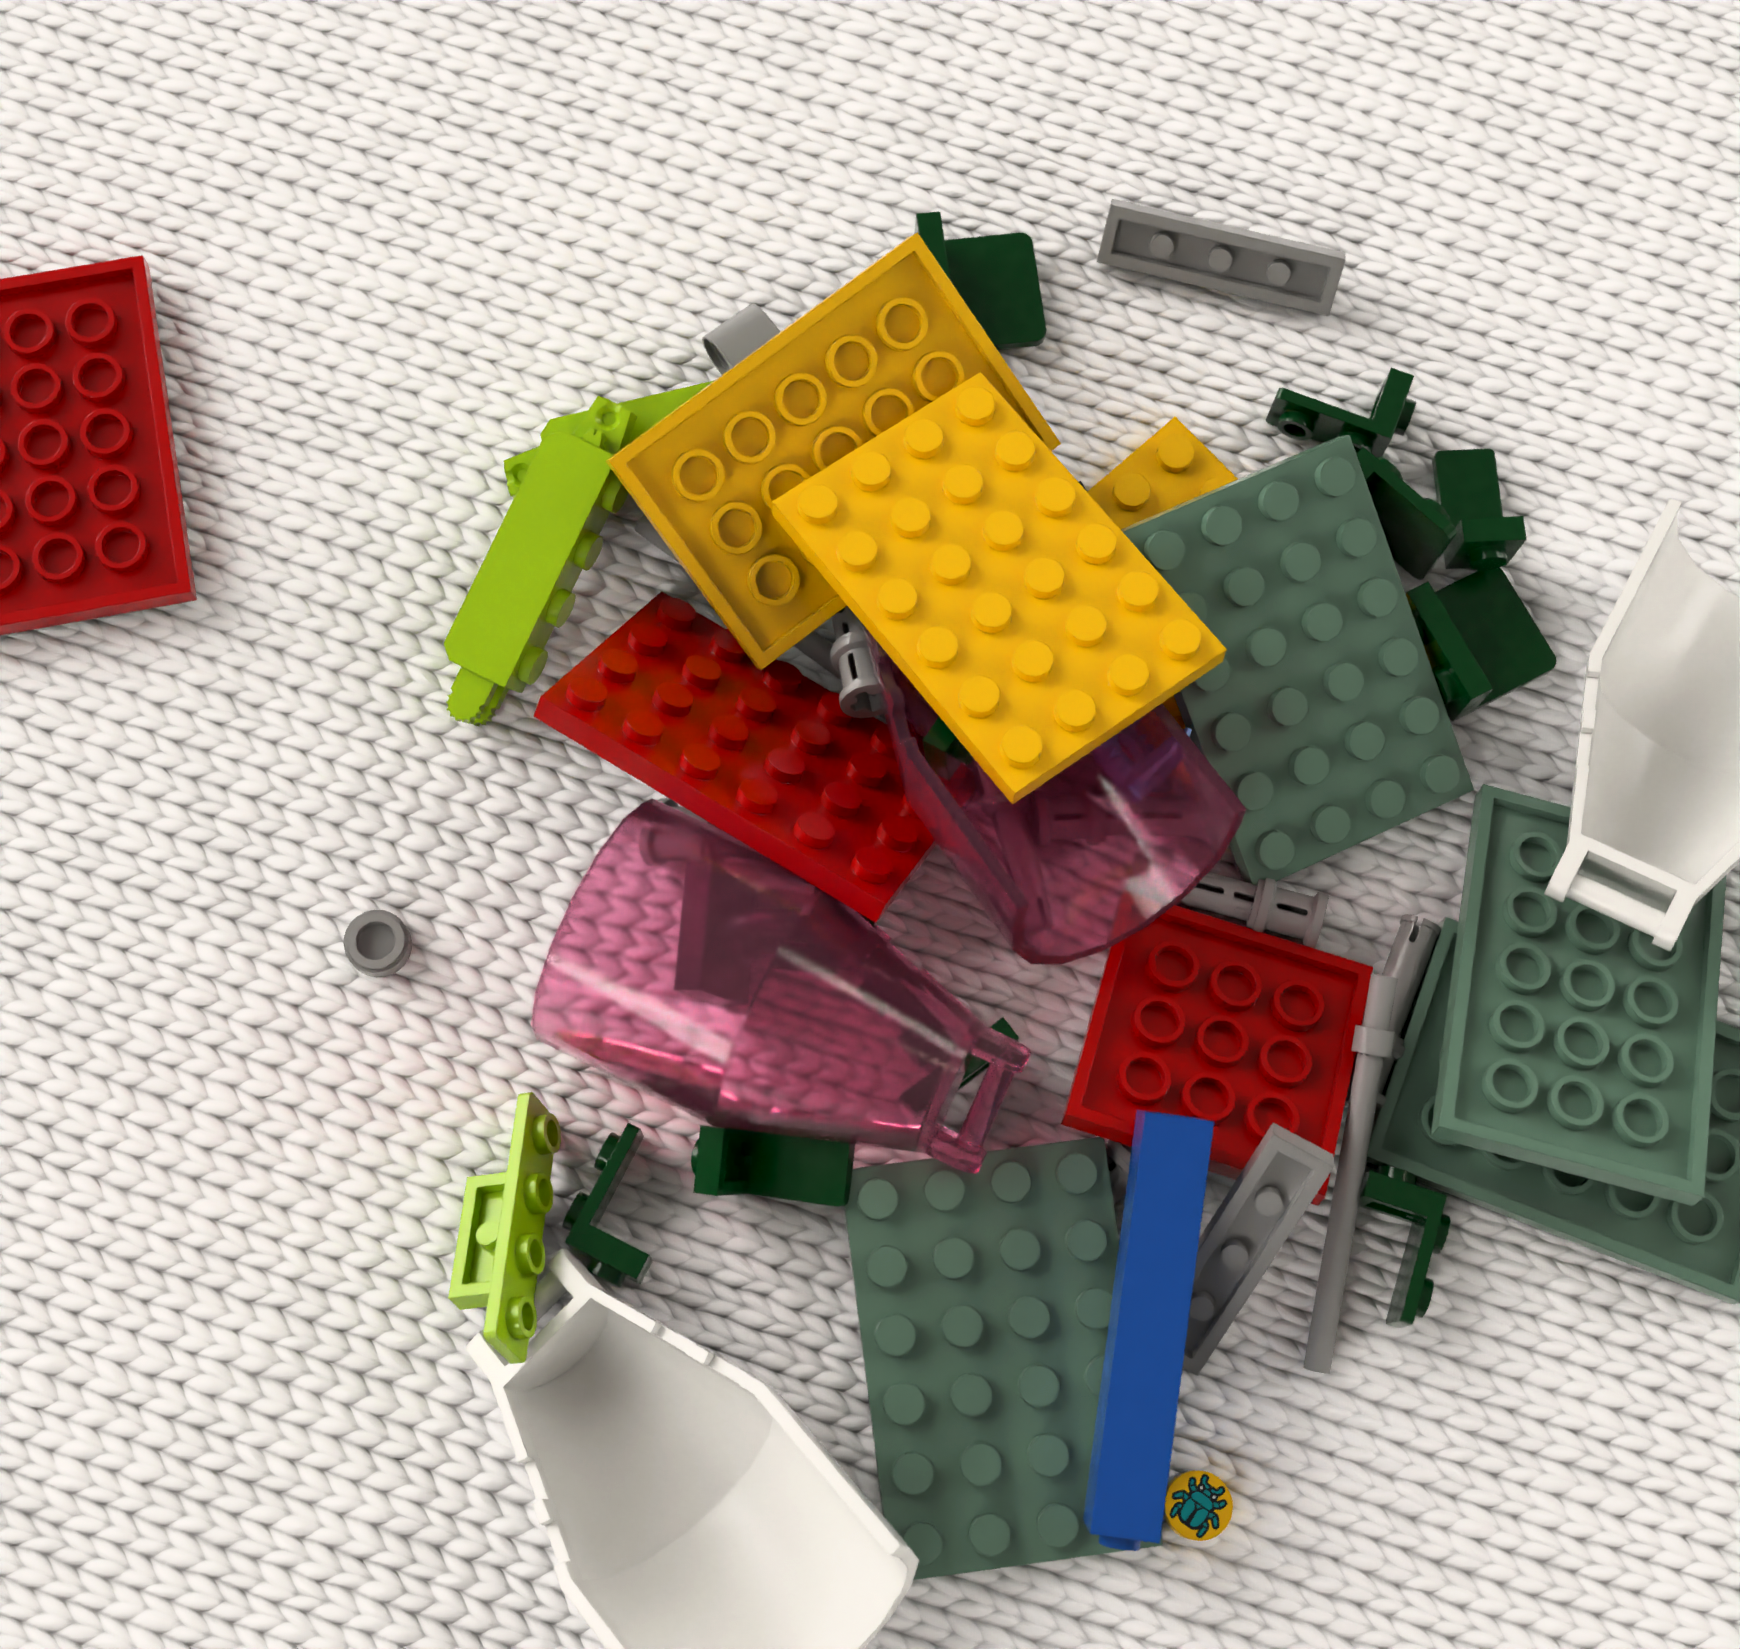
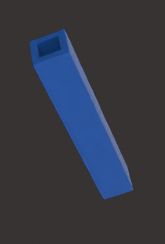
(1147, 1329)

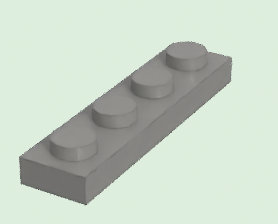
(1221, 257)
(1249, 1233)

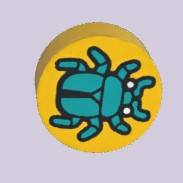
(1197, 1505)

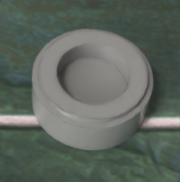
(377, 943)

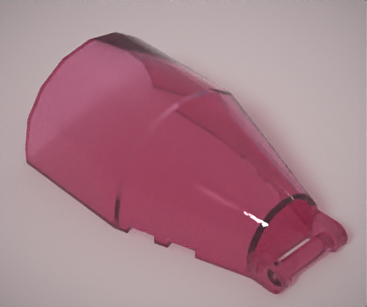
(1084, 851)
(759, 999)

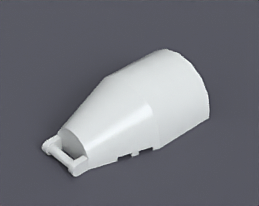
(1657, 747)
(686, 1488)

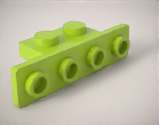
(503, 1233)

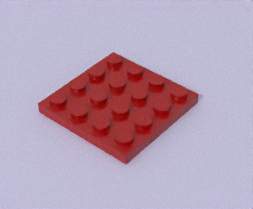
(1221, 1031)

